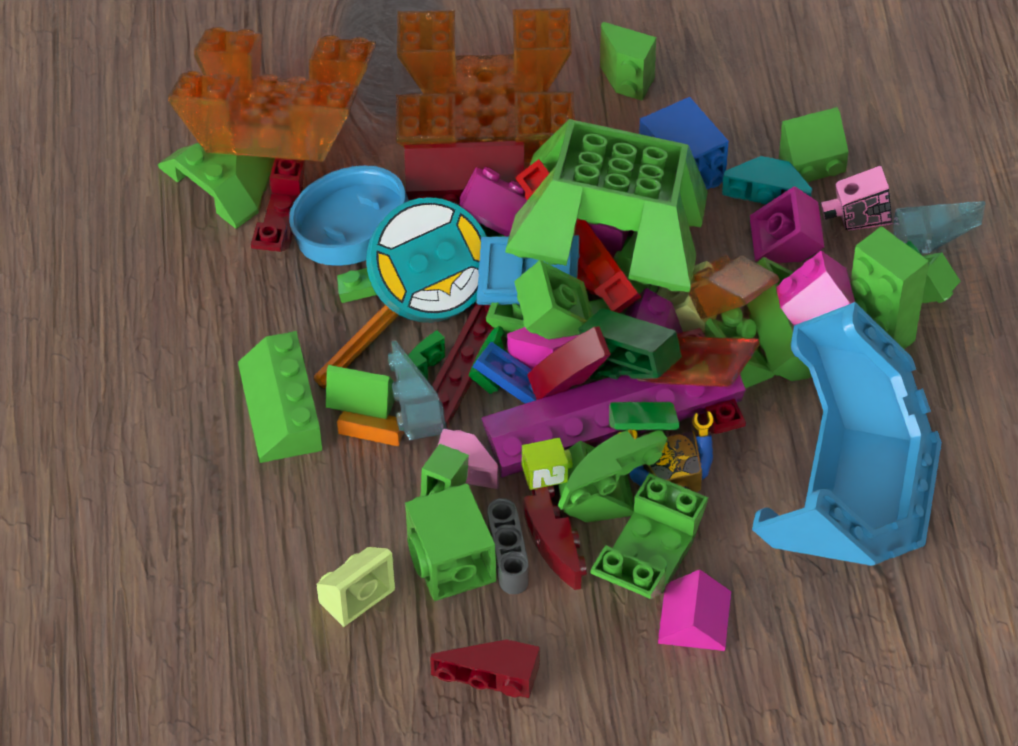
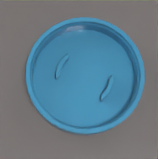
(342, 210)

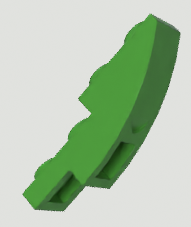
(604, 465)

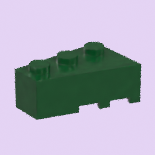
(634, 346)

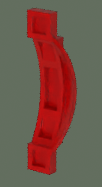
(595, 264)

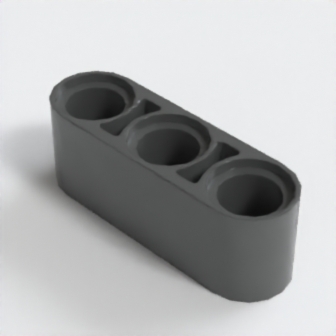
(508, 558)

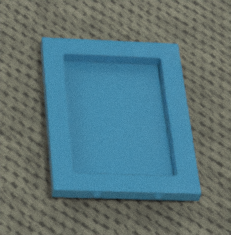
(501, 269)

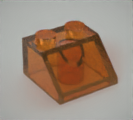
(729, 285)

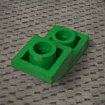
(428, 352)

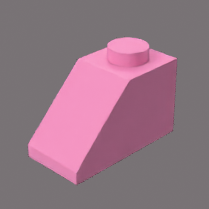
(481, 466)

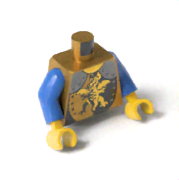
(684, 458)

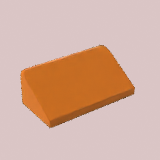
(370, 428)

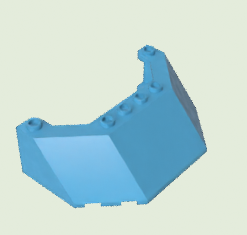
(872, 451)

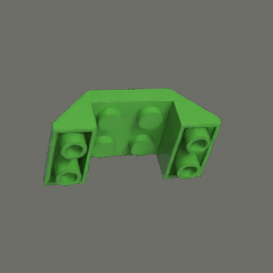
(653, 538)

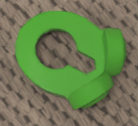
(745, 327)

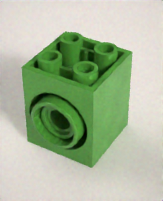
(450, 542)

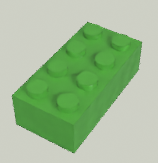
(889, 284)

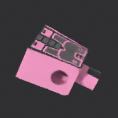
(861, 201)

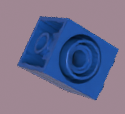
(689, 125)

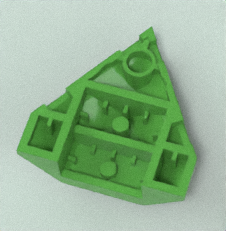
(231, 179)

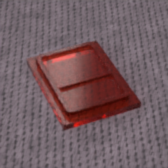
(708, 361)

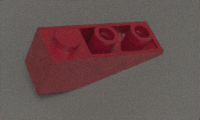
(495, 665)

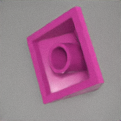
(695, 612)

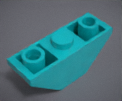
(762, 180)

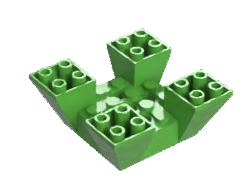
(619, 183)

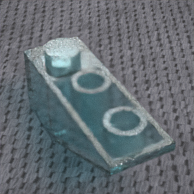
(936, 224)
(420, 405)

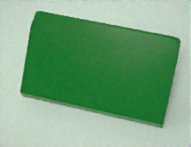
(643, 416)

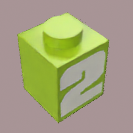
(545, 463)

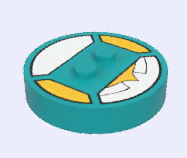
(426, 259)

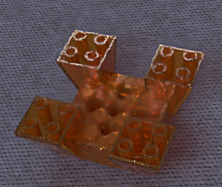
(483, 94)
(265, 115)

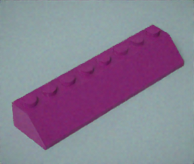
(584, 414)

